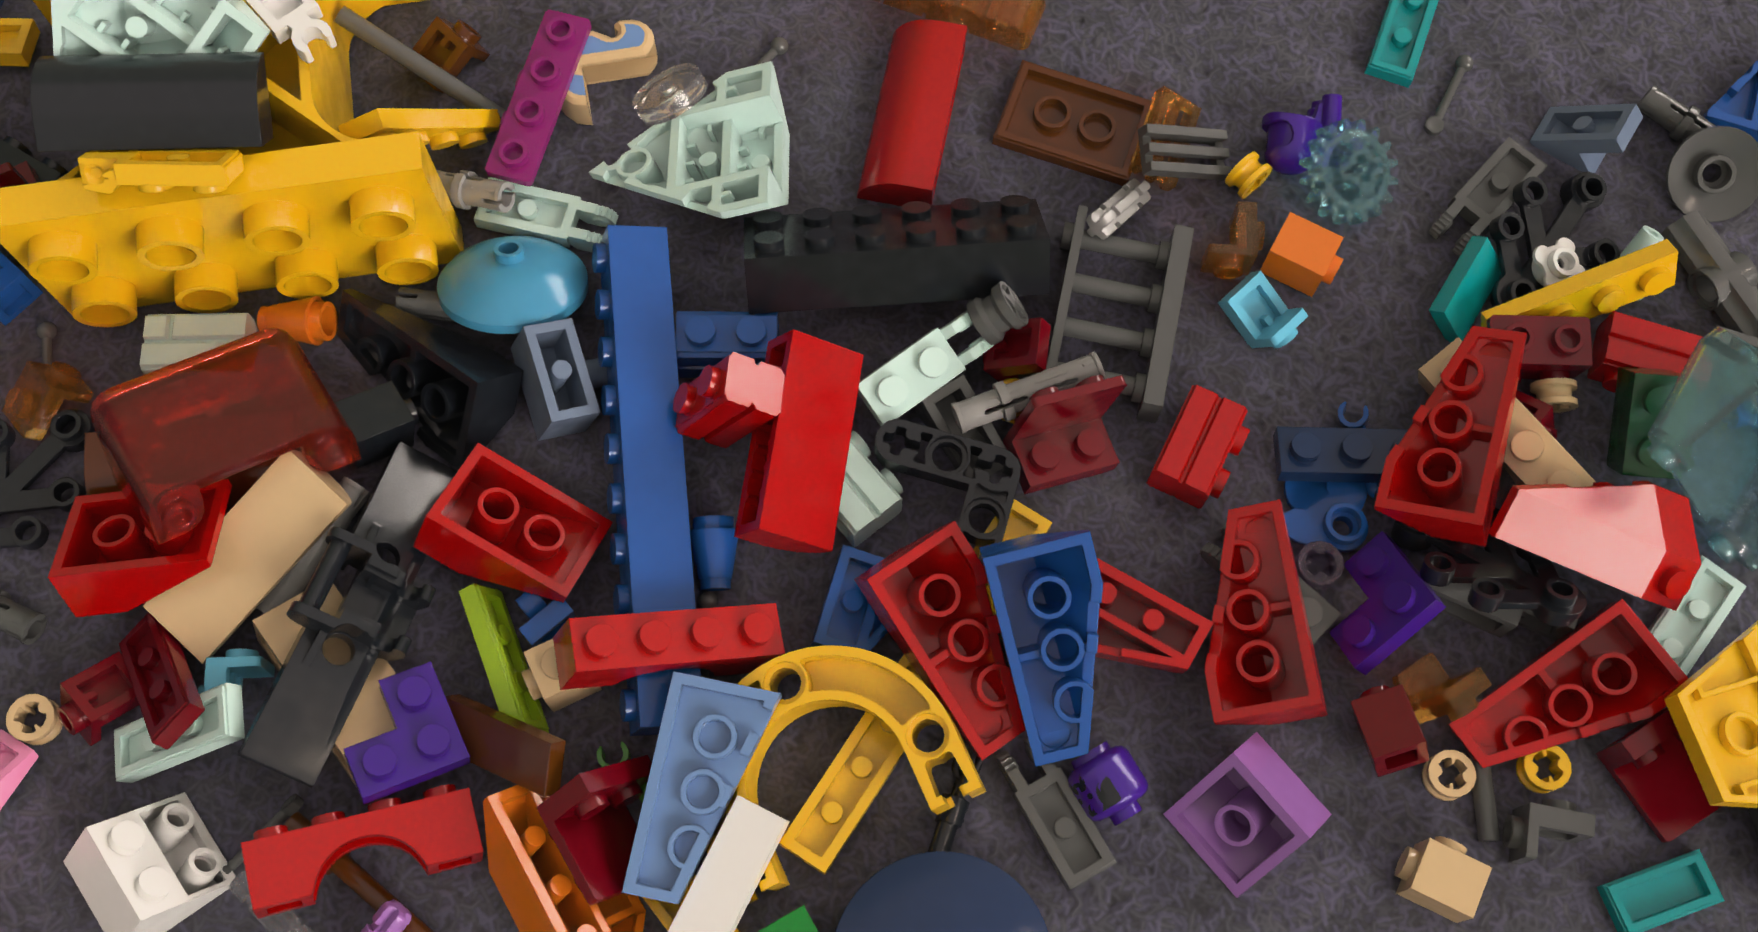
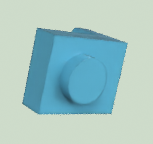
(1261, 313)
(234, 667)

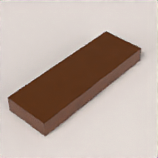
(509, 746)

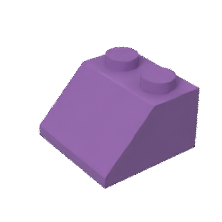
(1247, 815)

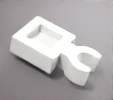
(296, 21)

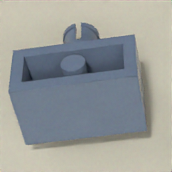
(557, 378)

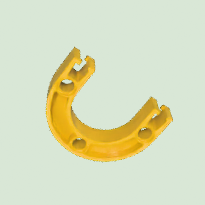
(864, 682)

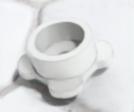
(1546, 259)

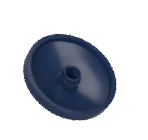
(941, 895)

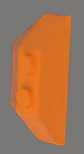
(536, 877)

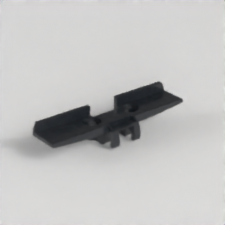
(310, 693)

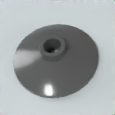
(1735, 179)

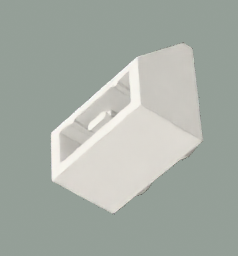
(148, 867)

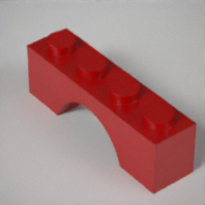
(623, 646)
(288, 866)

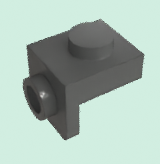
(1550, 820)

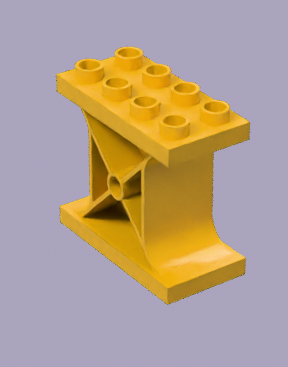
(292, 220)

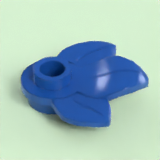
(1320, 504)

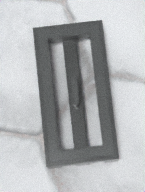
(1171, 133)

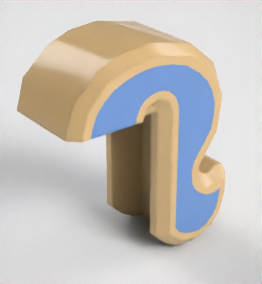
(608, 59)

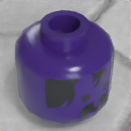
(1108, 783)

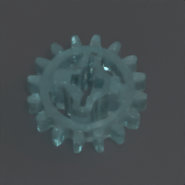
(1348, 147)

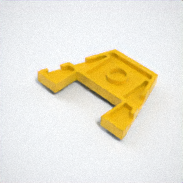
(1719, 722)

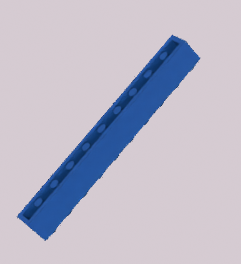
(643, 445)

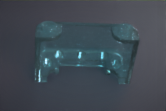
(1711, 442)

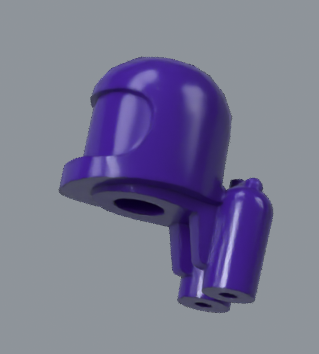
(1290, 132)

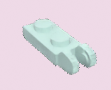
(548, 216)
(918, 371)

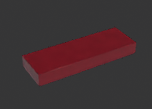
(161, 681)

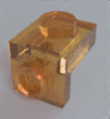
(1245, 240)
(40, 394)
(1437, 695)

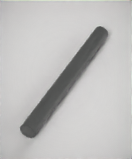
(414, 61)

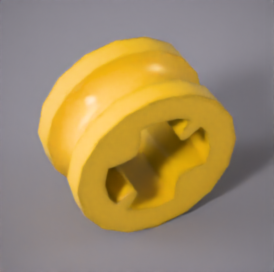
(1248, 174)
(1559, 766)

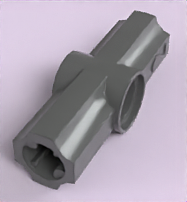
(1716, 275)

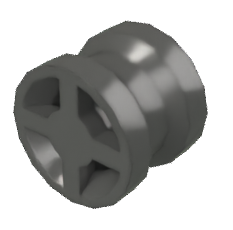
(997, 313)

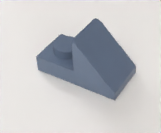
(1586, 133)

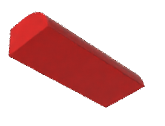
(913, 113)
(802, 453)

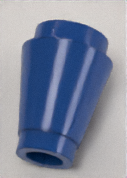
(714, 551)

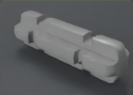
(1118, 208)

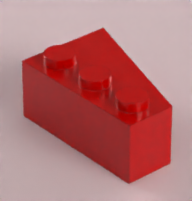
(1145, 625)

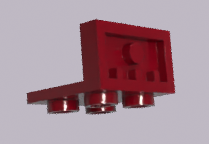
(1063, 434)
(1658, 776)
(594, 825)

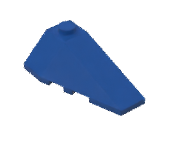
(1048, 618)

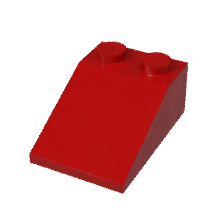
(511, 528)
(113, 562)

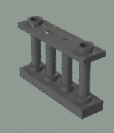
(1162, 300)

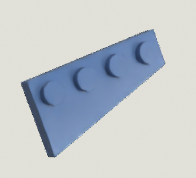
(695, 770)

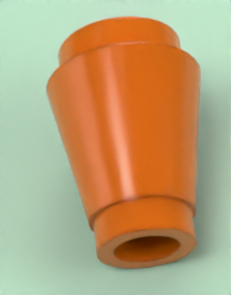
(305, 319)

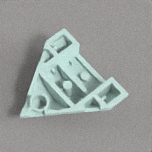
(154, 27)
(717, 156)

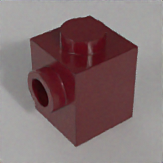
(1389, 729)

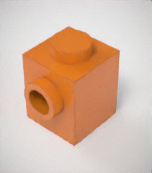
(1303, 255)

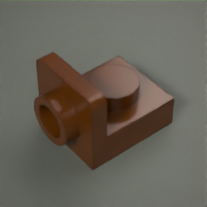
(450, 45)

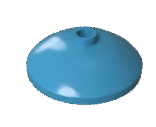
(512, 284)

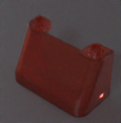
(215, 419)

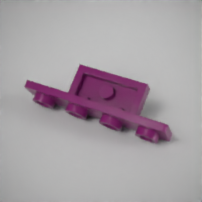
(538, 98)

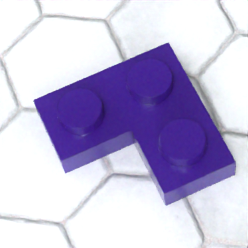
(1396, 604)
(419, 747)

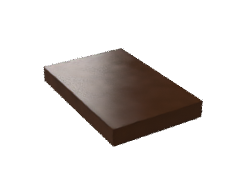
(1072, 122)

